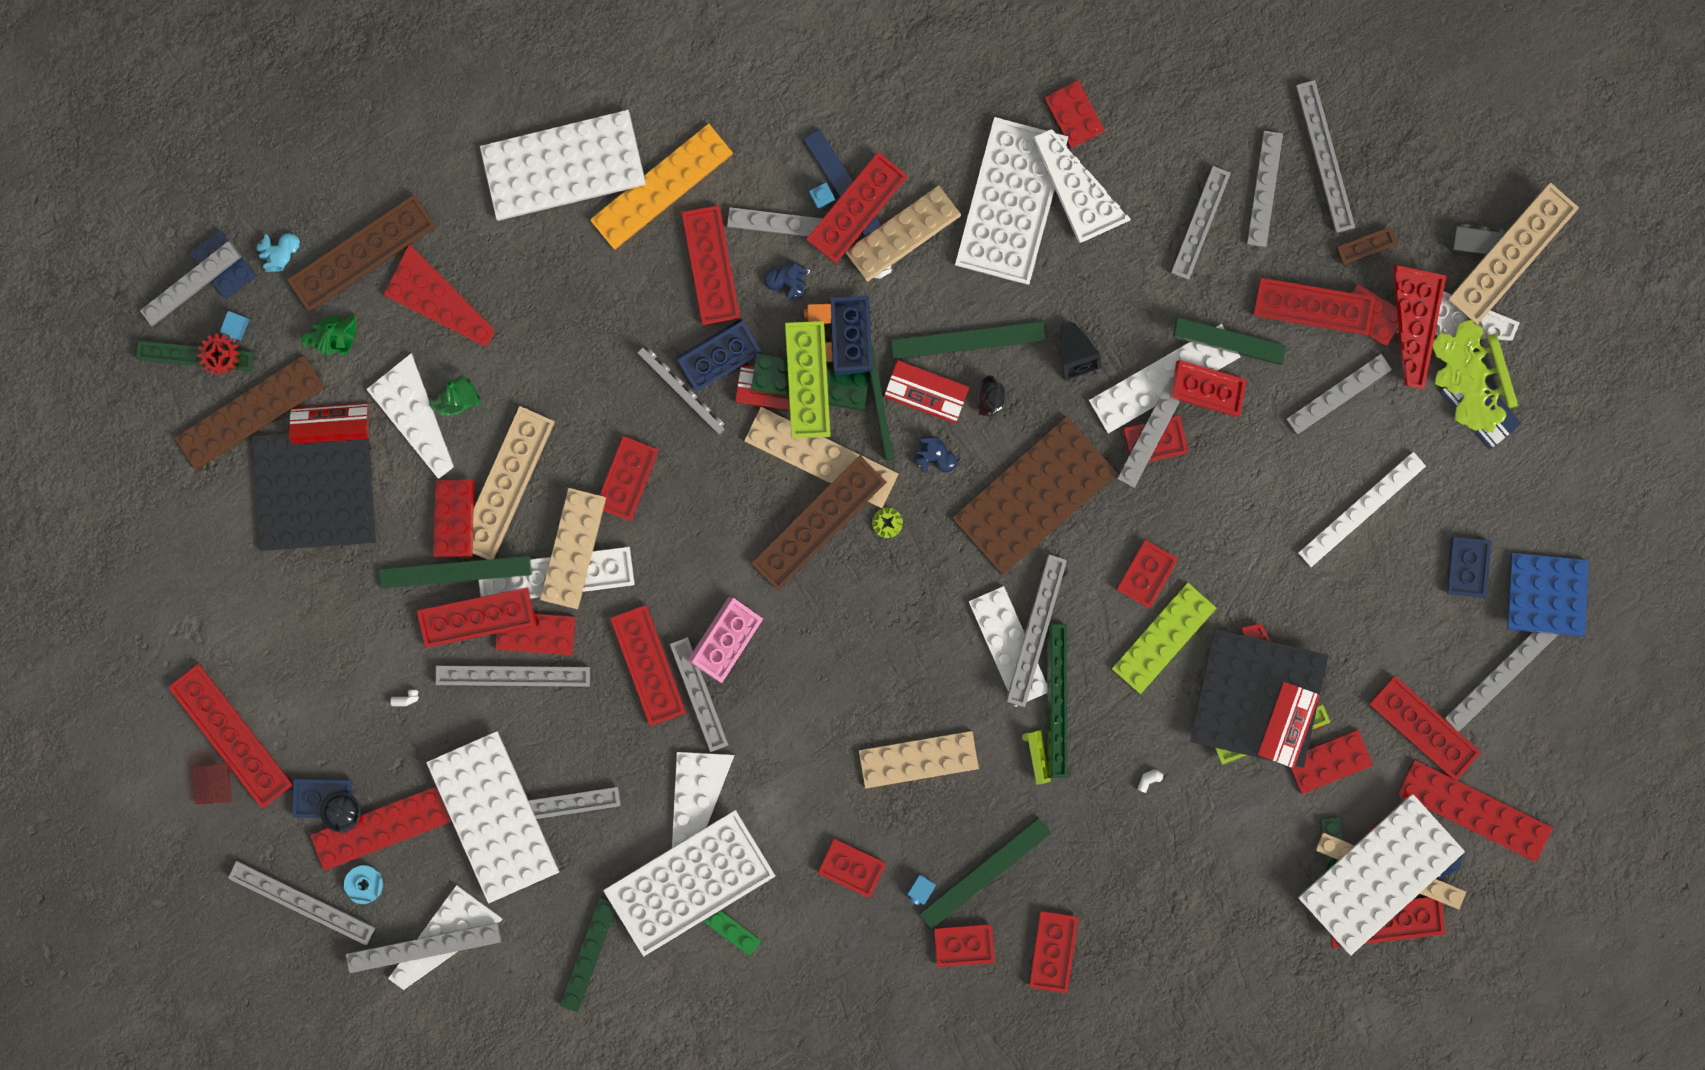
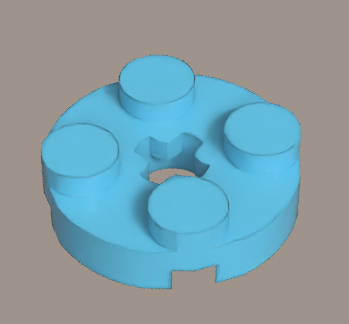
(355, 891)

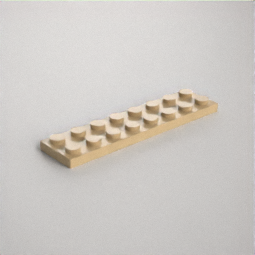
(1513, 253)
(813, 455)
(508, 480)

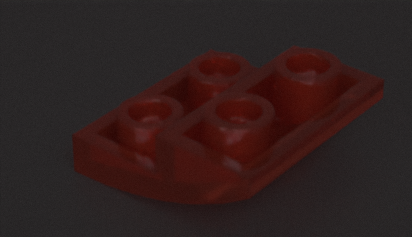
(211, 783)

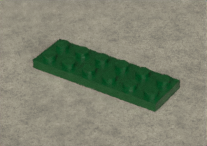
(844, 391)

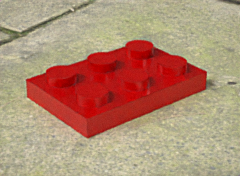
(1074, 114)
(1384, 318)
(1170, 444)
(1147, 574)
(851, 868)
(964, 945)

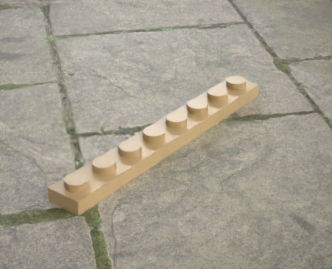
(1436, 889)

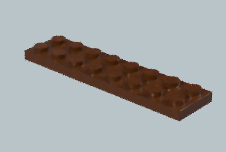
(361, 253)
(250, 412)
(819, 522)

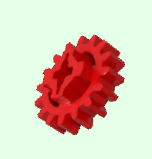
(218, 346)

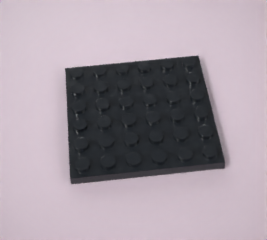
(313, 493)
(1243, 687)

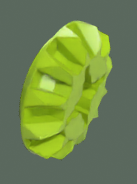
(896, 522)

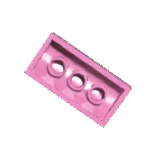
(725, 639)

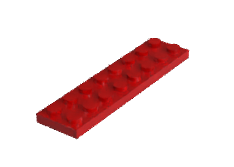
(230, 736)
(1475, 811)
(382, 828)

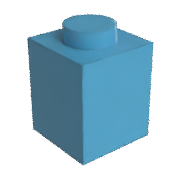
(822, 196)
(234, 326)
(921, 890)

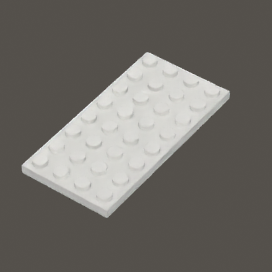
(563, 165)
(1008, 205)
(493, 817)
(1381, 874)
(689, 883)

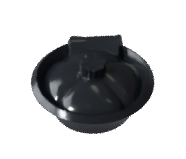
(990, 396)
(340, 812)

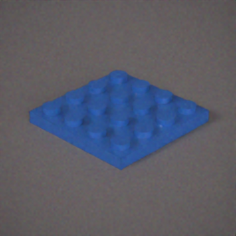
(1547, 595)

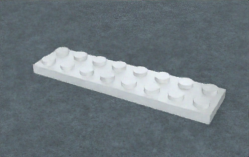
(1145, 387)
(606, 570)

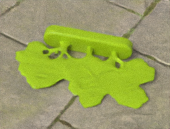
(1467, 375)

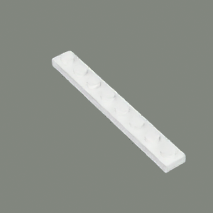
(1361, 509)

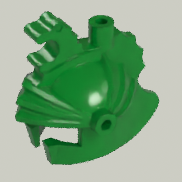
(332, 335)
(456, 397)

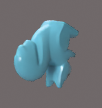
(277, 255)

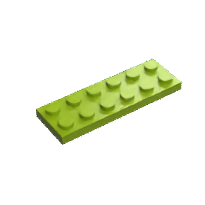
(807, 379)
(1163, 638)

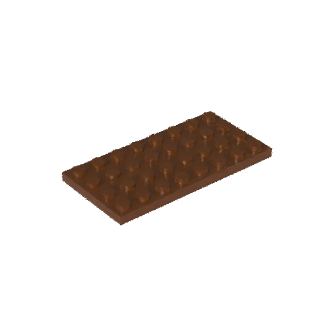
(1034, 495)

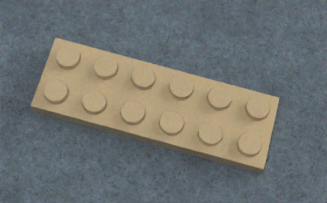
(903, 233)
(573, 548)
(918, 759)

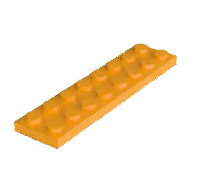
(663, 186)

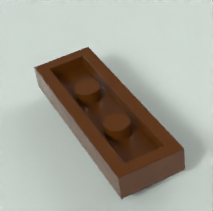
(1366, 246)

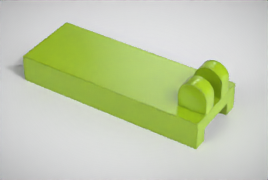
(1038, 756)

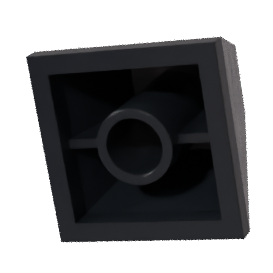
(1077, 352)

